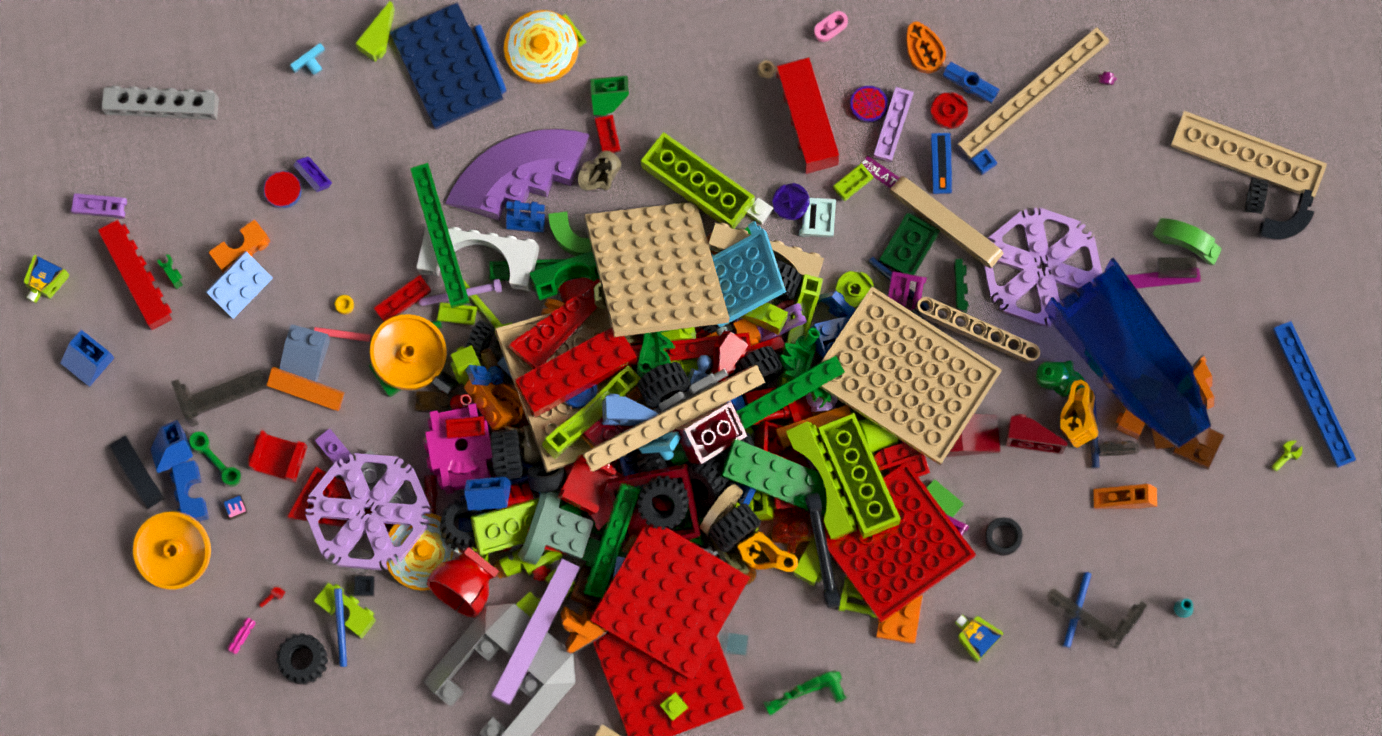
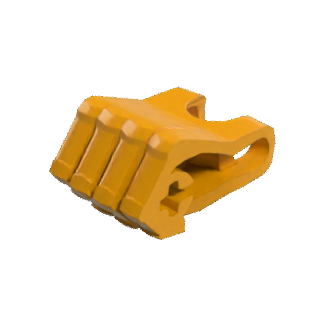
(1082, 402)
(774, 553)

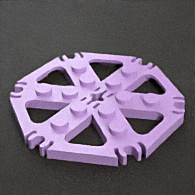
(1037, 249)
(371, 524)

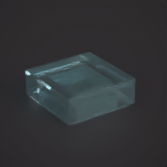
(737, 644)

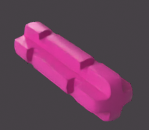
(241, 635)

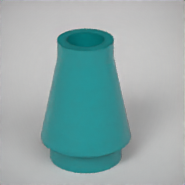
(1181, 611)

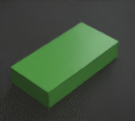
(946, 500)

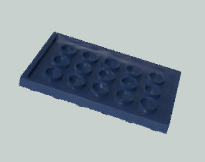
(446, 65)

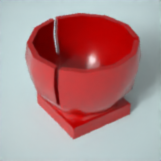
(463, 579)

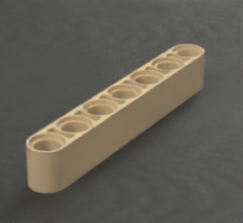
(946, 221)
(987, 330)

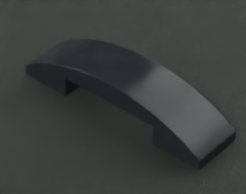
(136, 472)

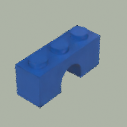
(185, 476)

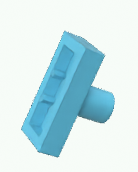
(309, 60)
(664, 445)

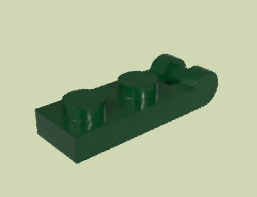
(961, 288)

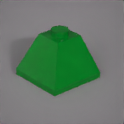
(608, 94)

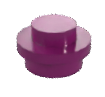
(1107, 78)

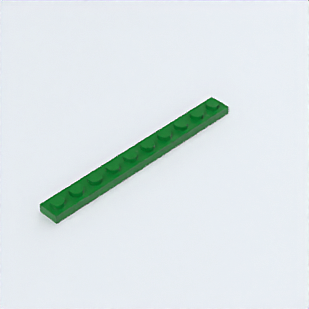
(779, 398)

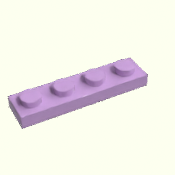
(893, 124)

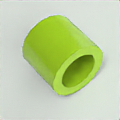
(876, 436)

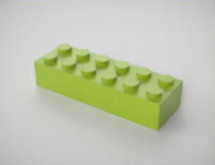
(697, 181)
(859, 476)

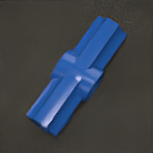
(960, 77)

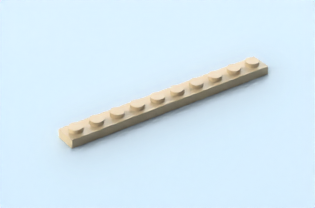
(1033, 93)
(673, 417)

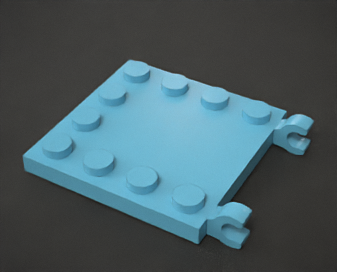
(748, 273)

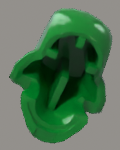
(1058, 376)

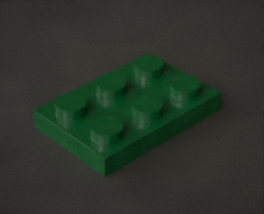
(909, 245)

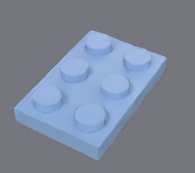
(239, 284)

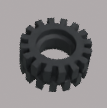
(1256, 196)
(480, 337)

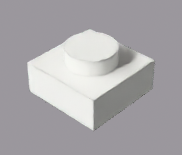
(760, 211)

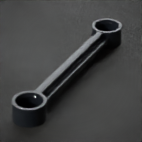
(814, 508)

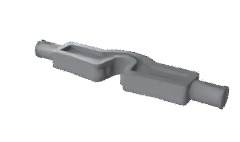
(695, 388)

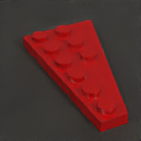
(335, 489)

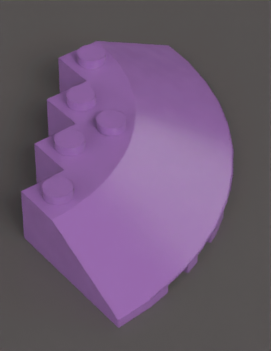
(516, 168)

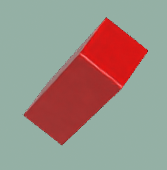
(808, 115)

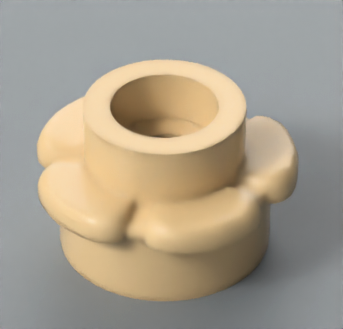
(762, 66)

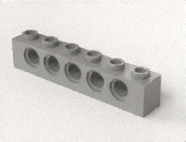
(207, 110)

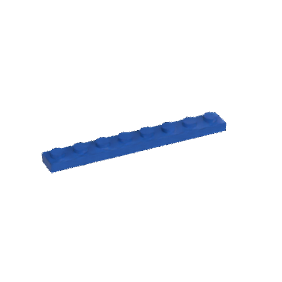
(1314, 394)

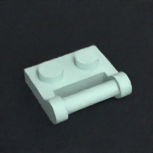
(824, 218)

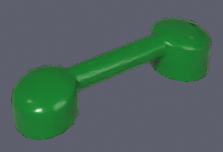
(230, 476)

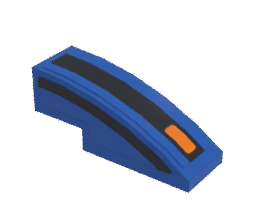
(941, 163)

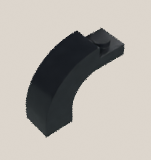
(1278, 230)

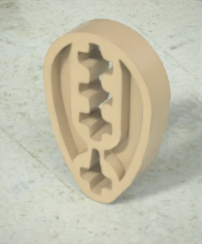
(721, 507)

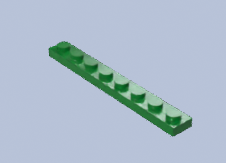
(440, 235)

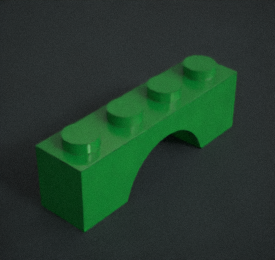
(549, 279)

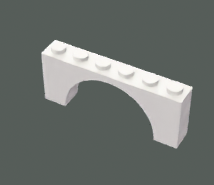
(519, 254)

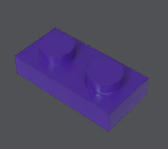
(312, 174)

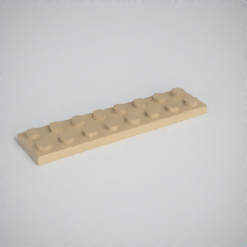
(1248, 154)

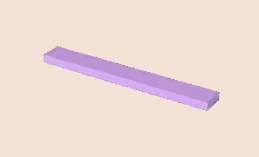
(535, 632)

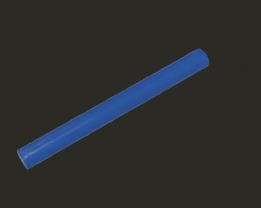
(490, 59)
(1079, 601)
(340, 627)

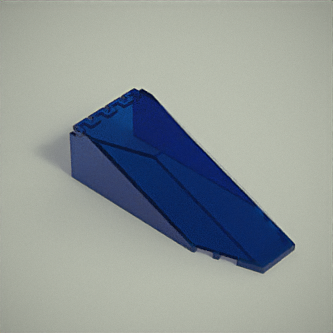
(1132, 354)

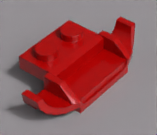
(897, 455)

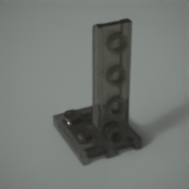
(216, 396)
(1089, 622)

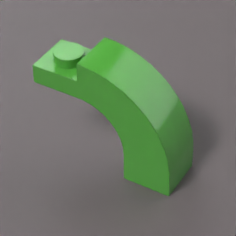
(1188, 236)
(565, 237)

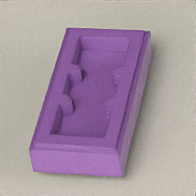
(333, 447)

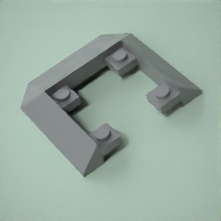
(503, 627)

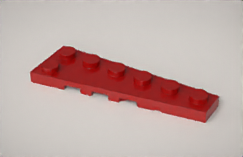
(550, 334)

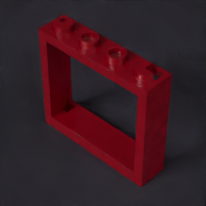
(644, 477)

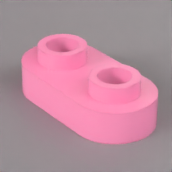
(830, 27)

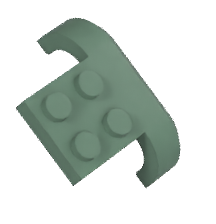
(554, 529)

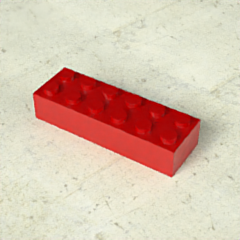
(575, 371)

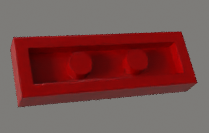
(403, 299)

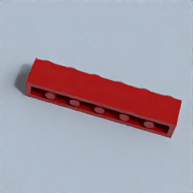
(135, 275)

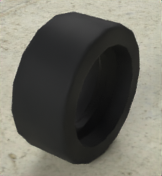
(544, 481)
(1007, 522)

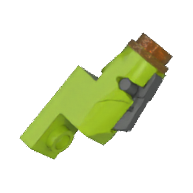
(511, 564)

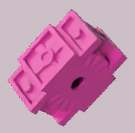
(446, 460)

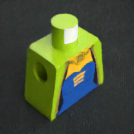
(44, 278)
(977, 636)

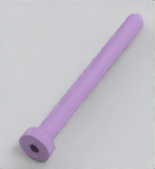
(470, 291)

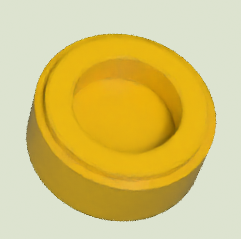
(344, 304)

